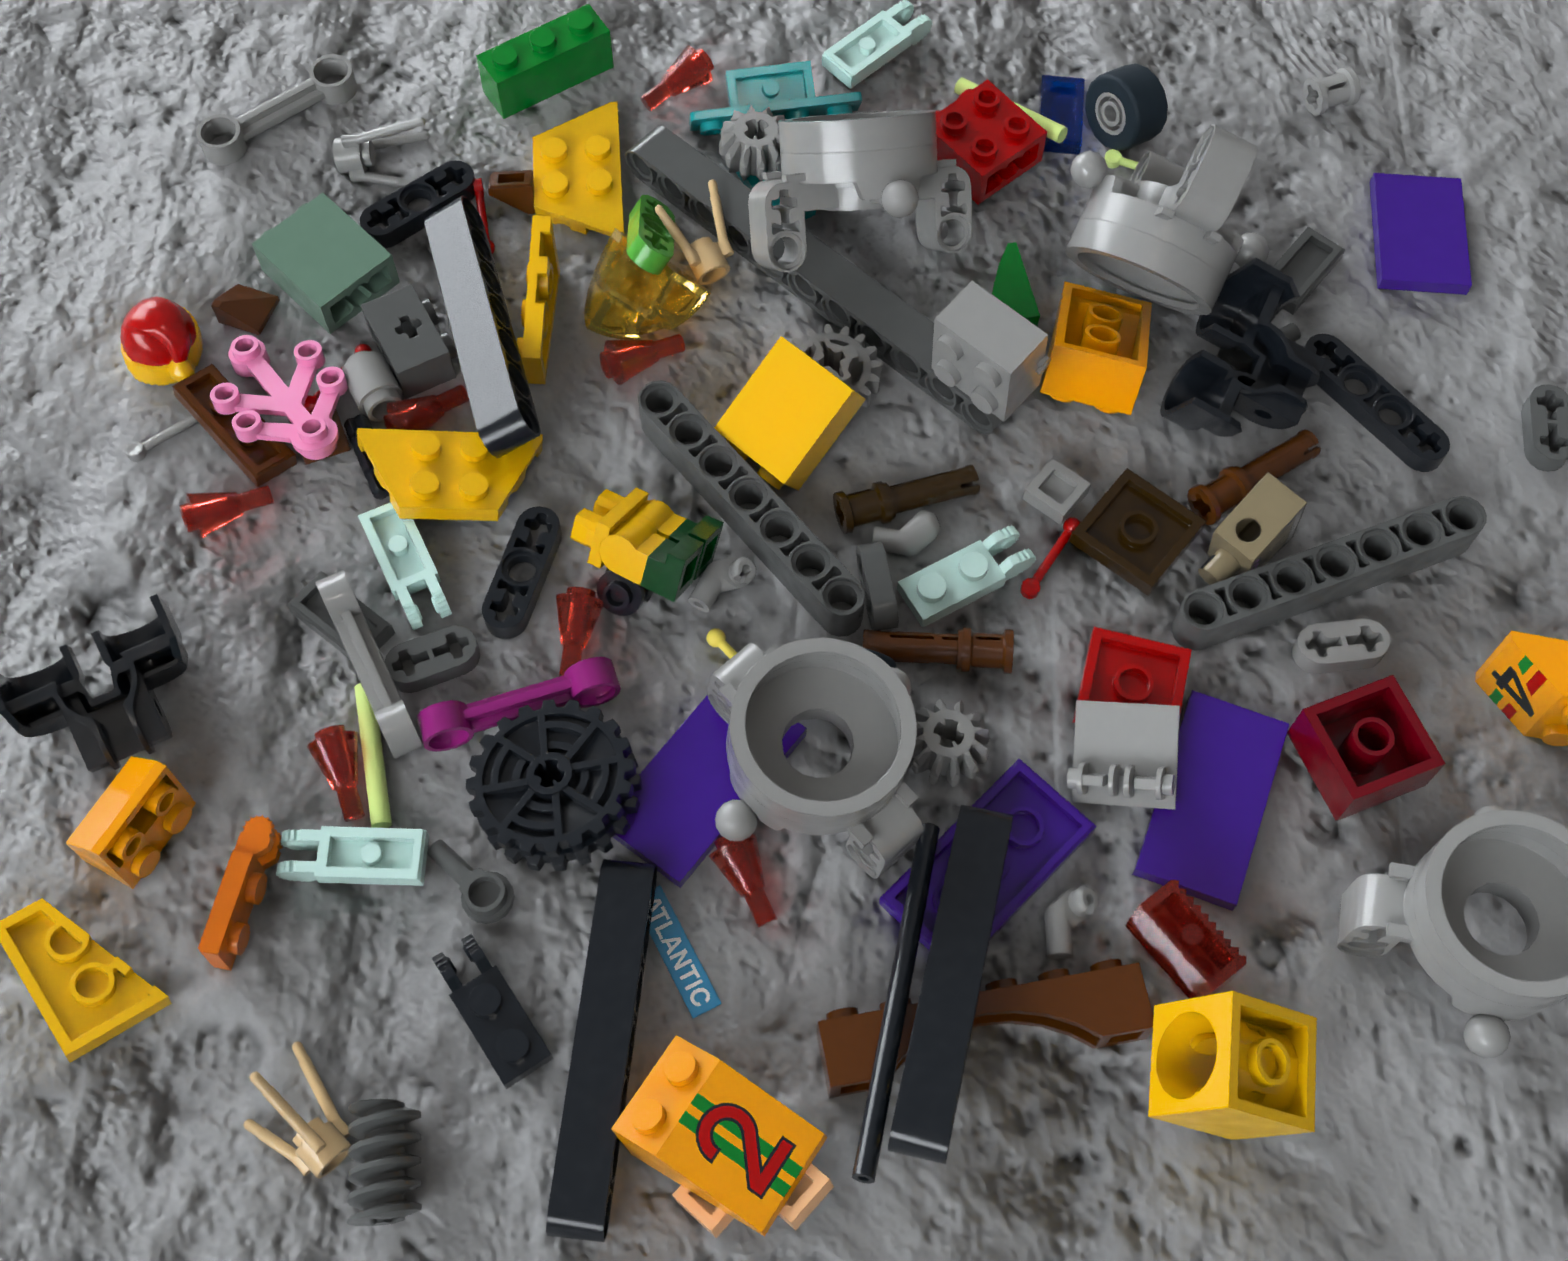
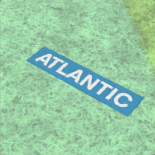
(681, 958)

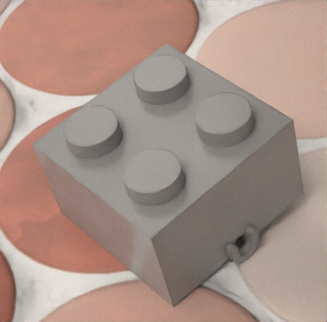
(988, 351)

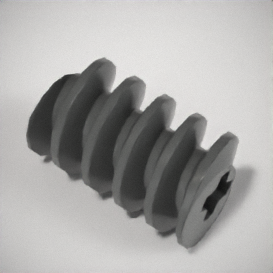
(382, 1161)

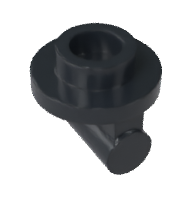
(620, 594)

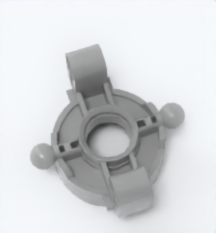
(859, 165)
(1164, 225)
(837, 683)
(1424, 905)

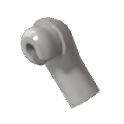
(911, 537)
(721, 577)
(1063, 916)

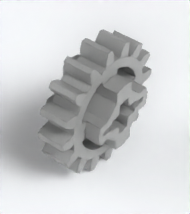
(845, 358)

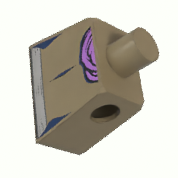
(1253, 530)

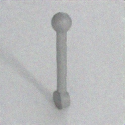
(137, 451)

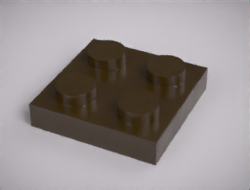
(1137, 531)

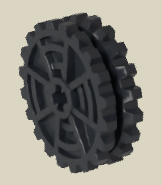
(570, 817)

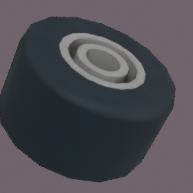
(1126, 107)

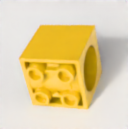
(1233, 1066)

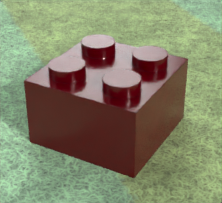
(1365, 747)

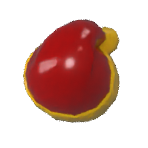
(160, 342)

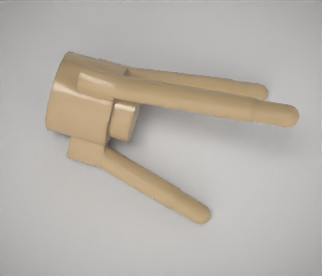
(703, 255)
(319, 1143)

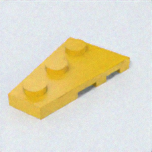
(540, 301)
(74, 980)

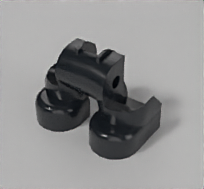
(1281, 370)
(116, 721)

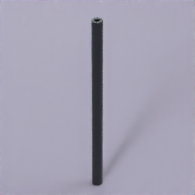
(895, 1007)

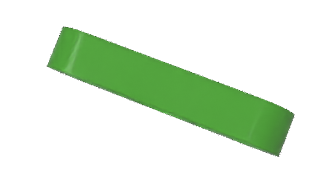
(647, 238)

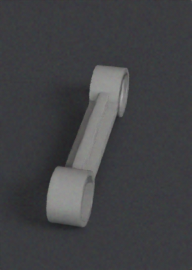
(276, 110)
(369, 664)

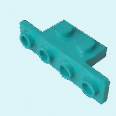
(781, 87)

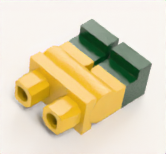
(646, 541)

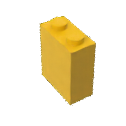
(788, 415)

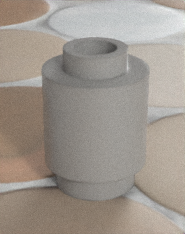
(371, 383)

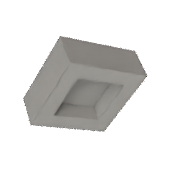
(1056, 491)

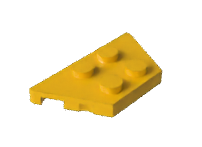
(580, 172)
(445, 472)

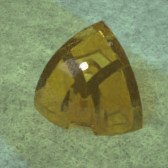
(632, 302)

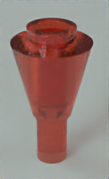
(686, 73)
(630, 357)
(423, 411)
(216, 509)
(577, 617)
(337, 758)
(743, 869)

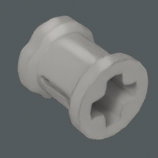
(1331, 91)

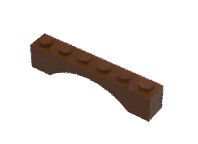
(1093, 1007)

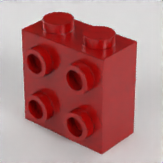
(988, 139)

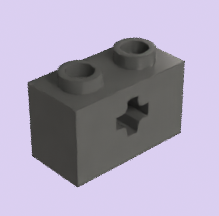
(409, 340)

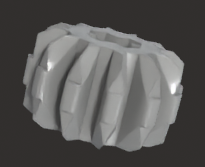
(751, 143)
(967, 744)

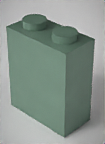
(326, 262)

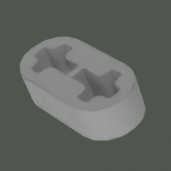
(1339, 640)

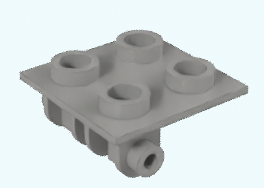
(1125, 754)

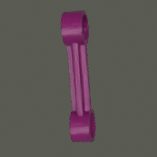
(454, 722)

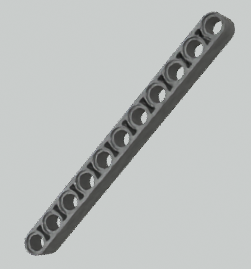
(824, 279)

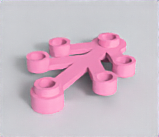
(310, 434)

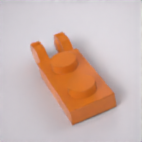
(240, 888)

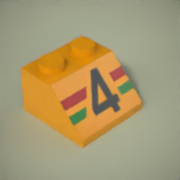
(1530, 684)

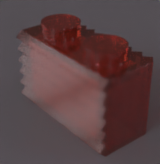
(1185, 942)

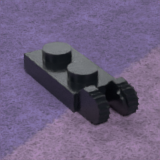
(495, 1017)

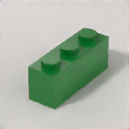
(545, 61)

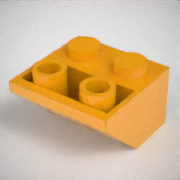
(133, 821)

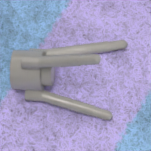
(357, 151)

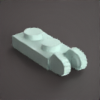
(875, 43)
(403, 560)
(963, 577)
(357, 855)

